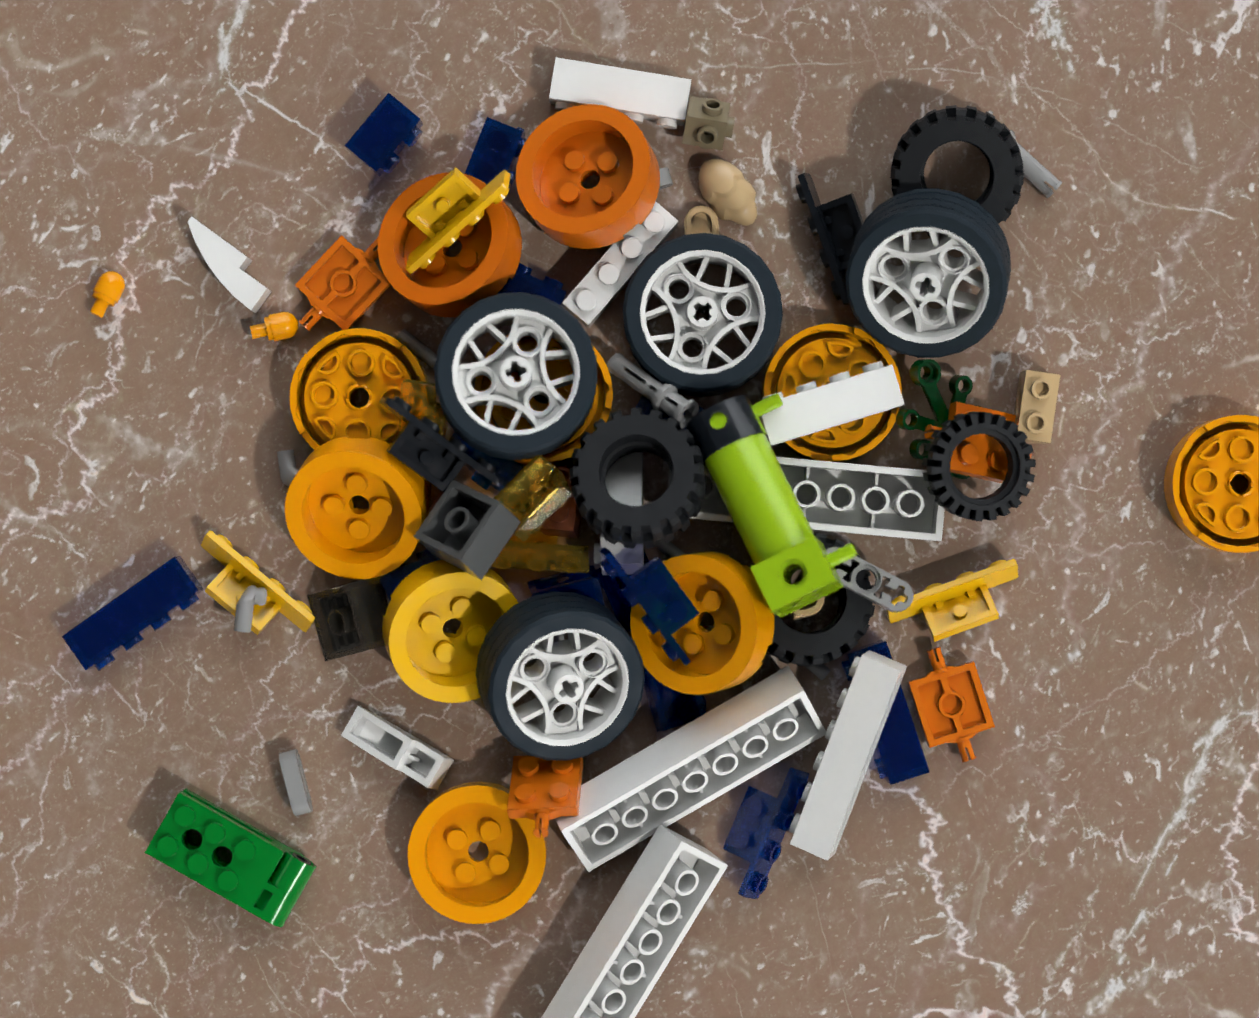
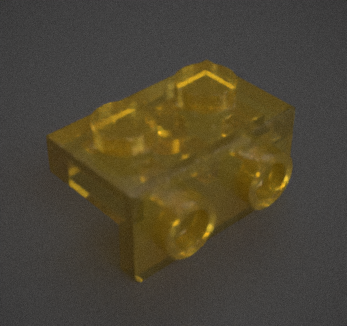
(534, 495)

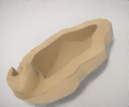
(728, 192)

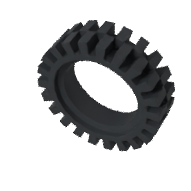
(1016, 477)

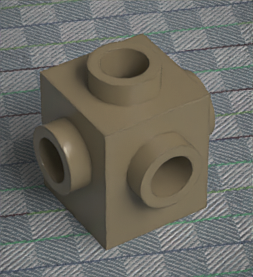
(707, 123)

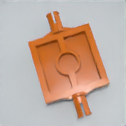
(342, 284)
(979, 454)
(951, 704)
(544, 790)

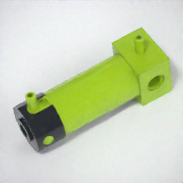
(764, 505)

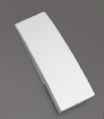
(229, 266)
(397, 748)

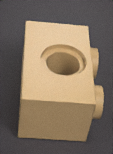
(1036, 405)

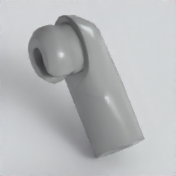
(287, 466)
(245, 607)

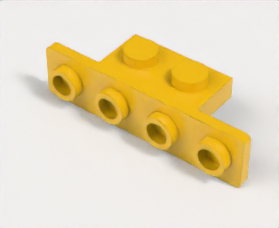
(448, 210)
(244, 572)
(958, 603)

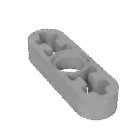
(893, 584)

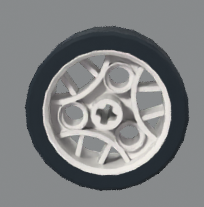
(667, 266)
(928, 273)
(530, 317)
(560, 676)

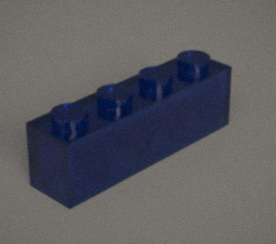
(133, 613)
(899, 744)

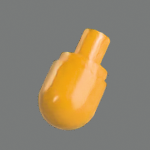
(107, 292)
(276, 327)

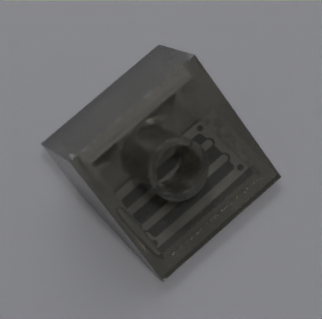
(349, 617)

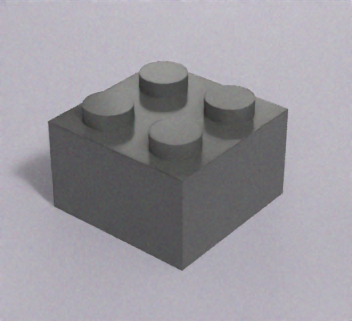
(467, 529)

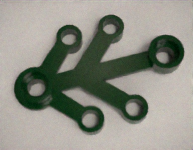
(929, 382)

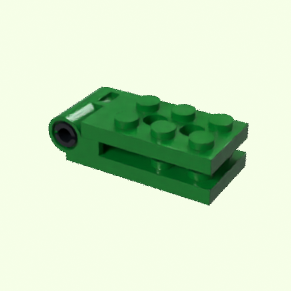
(263, 871)

